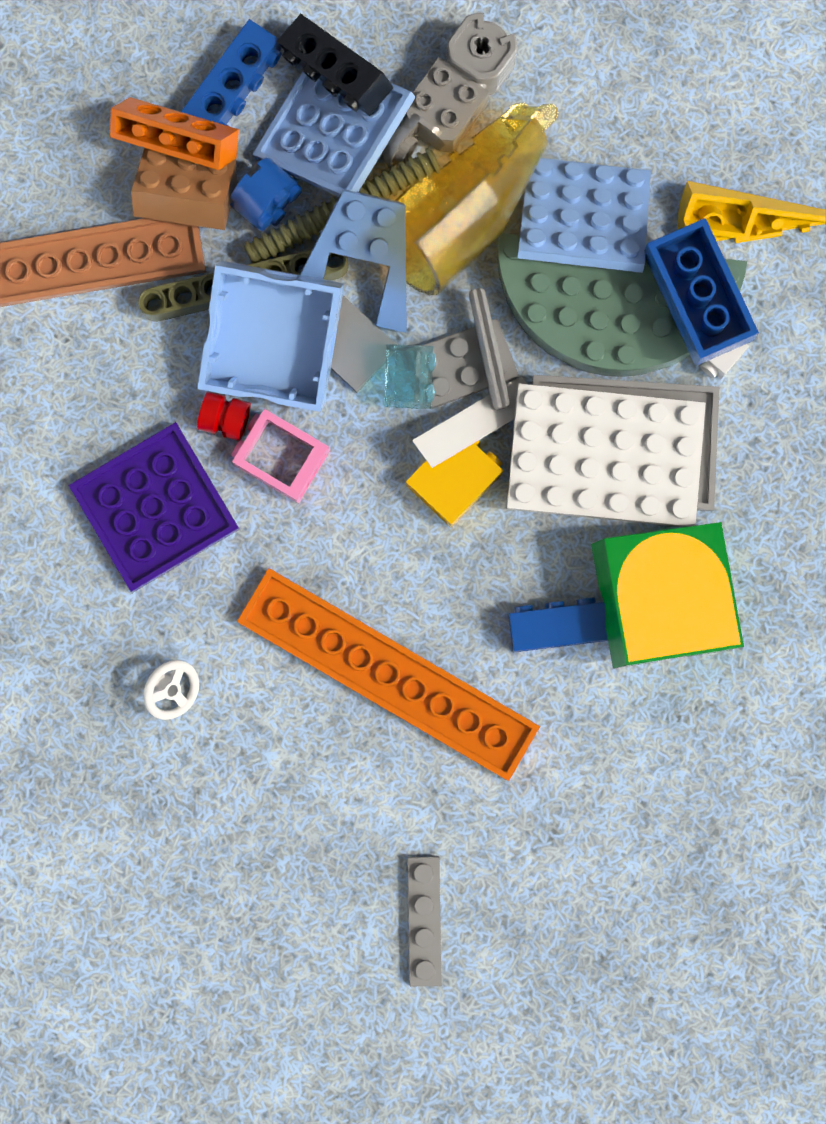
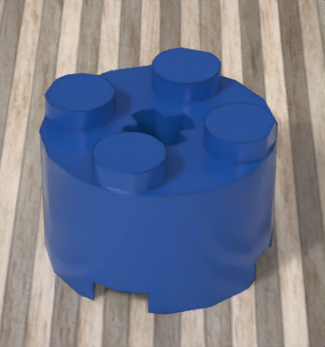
(265, 195)

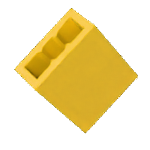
(456, 482)

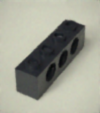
(335, 65)

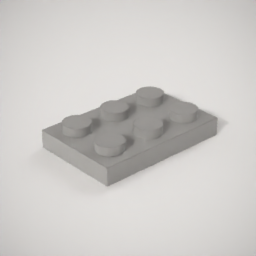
(461, 366)

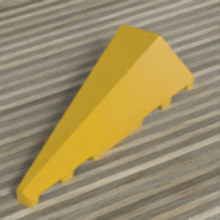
(742, 214)

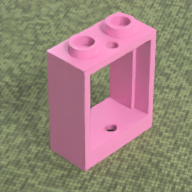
(307, 471)

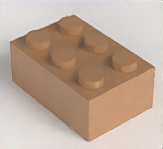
(182, 191)

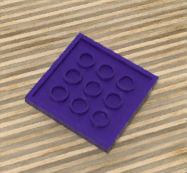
(154, 507)

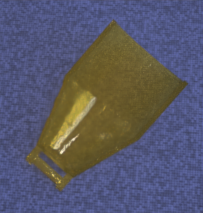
(473, 197)

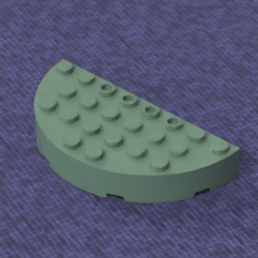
(593, 315)

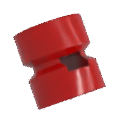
(220, 415)

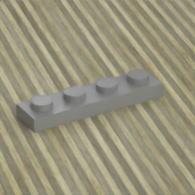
(424, 921)

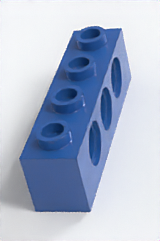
(250, 41)

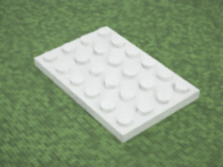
(606, 455)

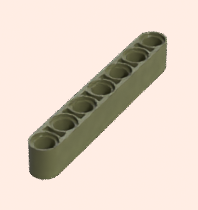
(199, 285)

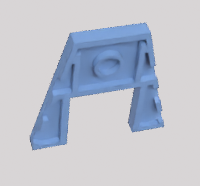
(370, 231)

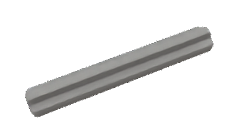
(489, 349)

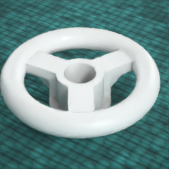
(166, 685)

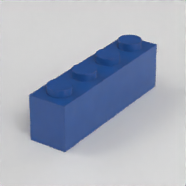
(557, 625)

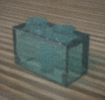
(409, 376)

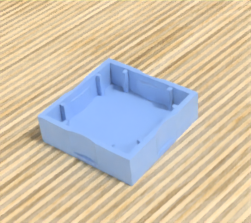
(270, 335)

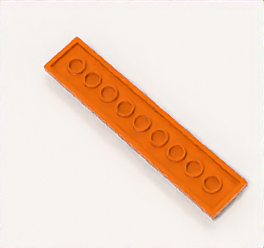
(388, 674)

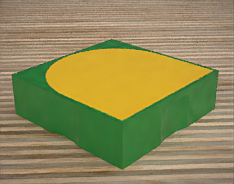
(667, 594)

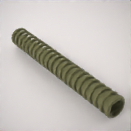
(314, 221)

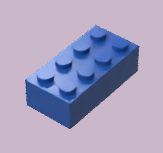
(700, 292)

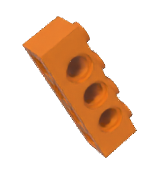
(174, 133)

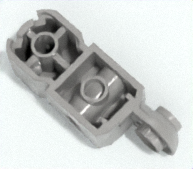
(455, 89)

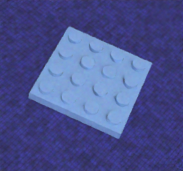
(326, 140)
(586, 215)

